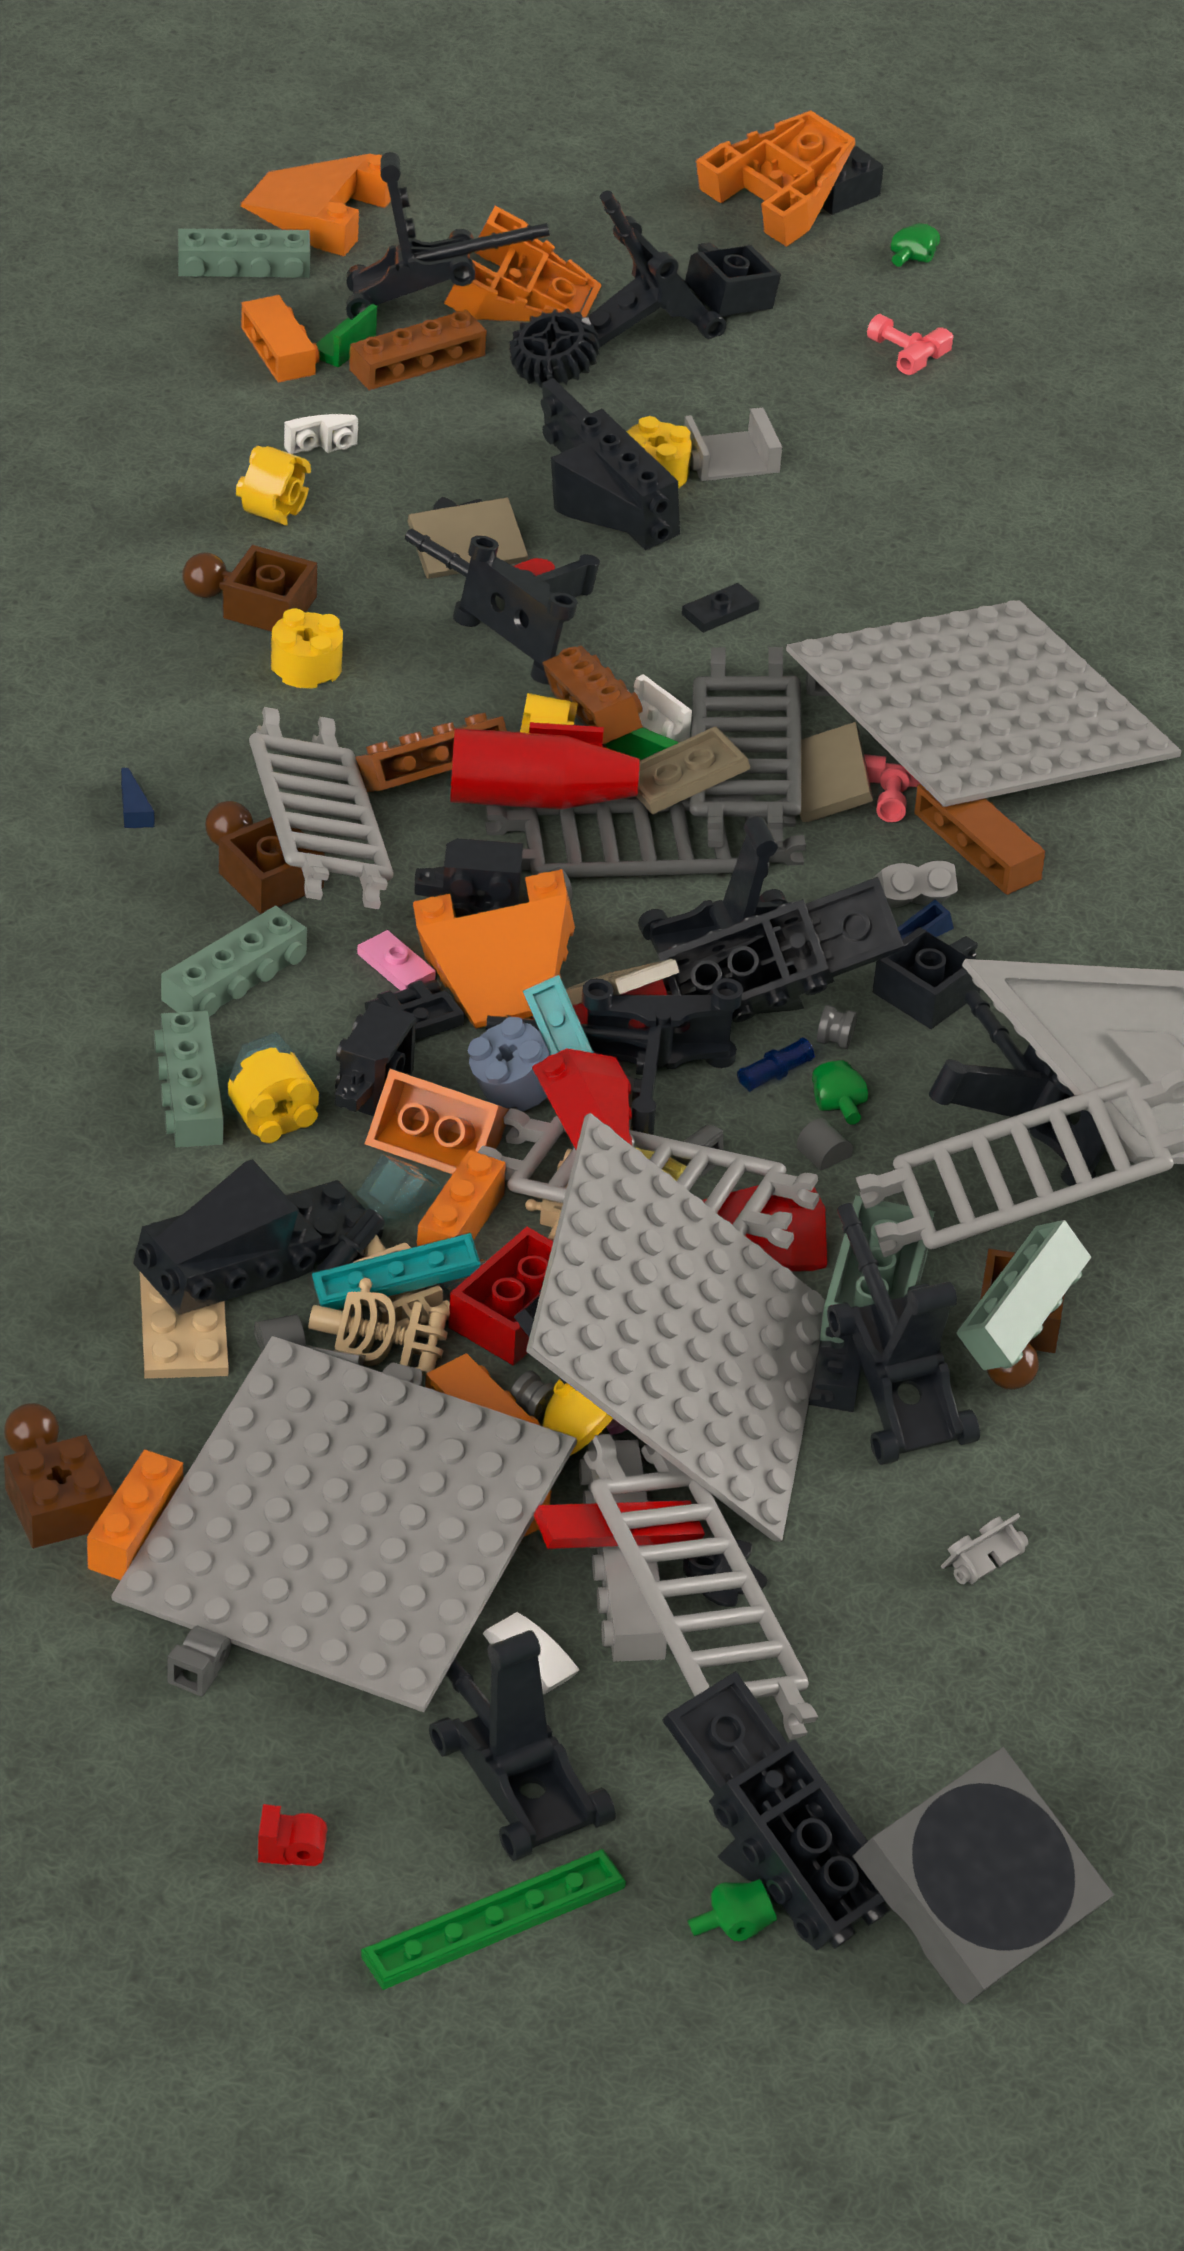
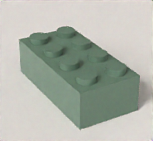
(897, 1270)

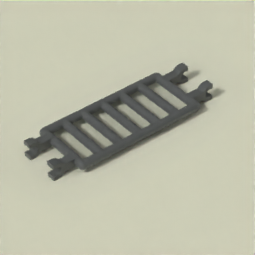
(792, 744)
(534, 860)

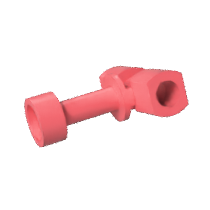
(915, 346)
(893, 779)

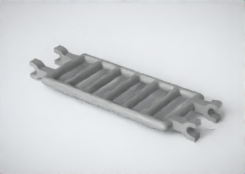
(317, 867)
(749, 1220)
(921, 1227)
(614, 1481)

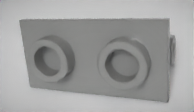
(972, 1558)

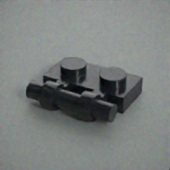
(433, 1009)

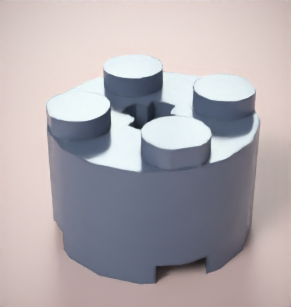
(503, 1063)

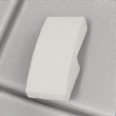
(328, 431)
(554, 1663)

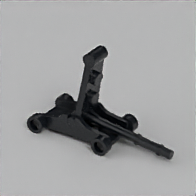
(418, 263)
(654, 285)
(533, 603)
(740, 900)
(659, 1041)
(1015, 1090)
(898, 1347)
(516, 1747)

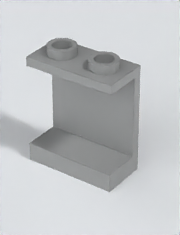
(736, 453)

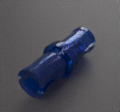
(776, 1064)

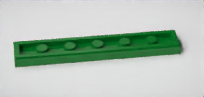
(492, 1919)

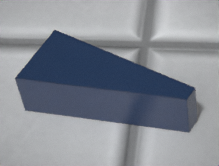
(136, 808)
(932, 918)

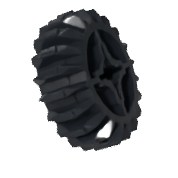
(554, 347)

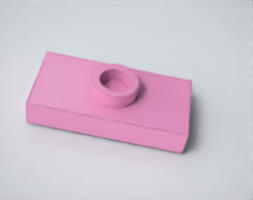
(395, 960)

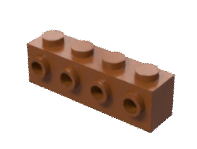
(417, 349)
(600, 696)
(417, 755)
(985, 840)

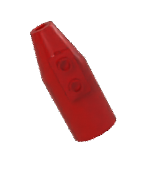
(540, 769)

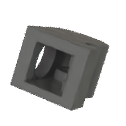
(201, 1653)

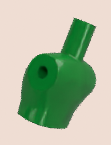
(914, 243)
(839, 1088)
(738, 1909)

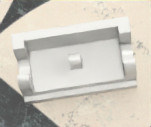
(662, 711)

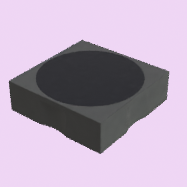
(983, 1875)

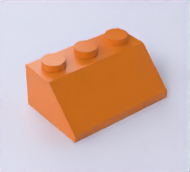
(432, 1122)

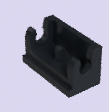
(836, 1374)

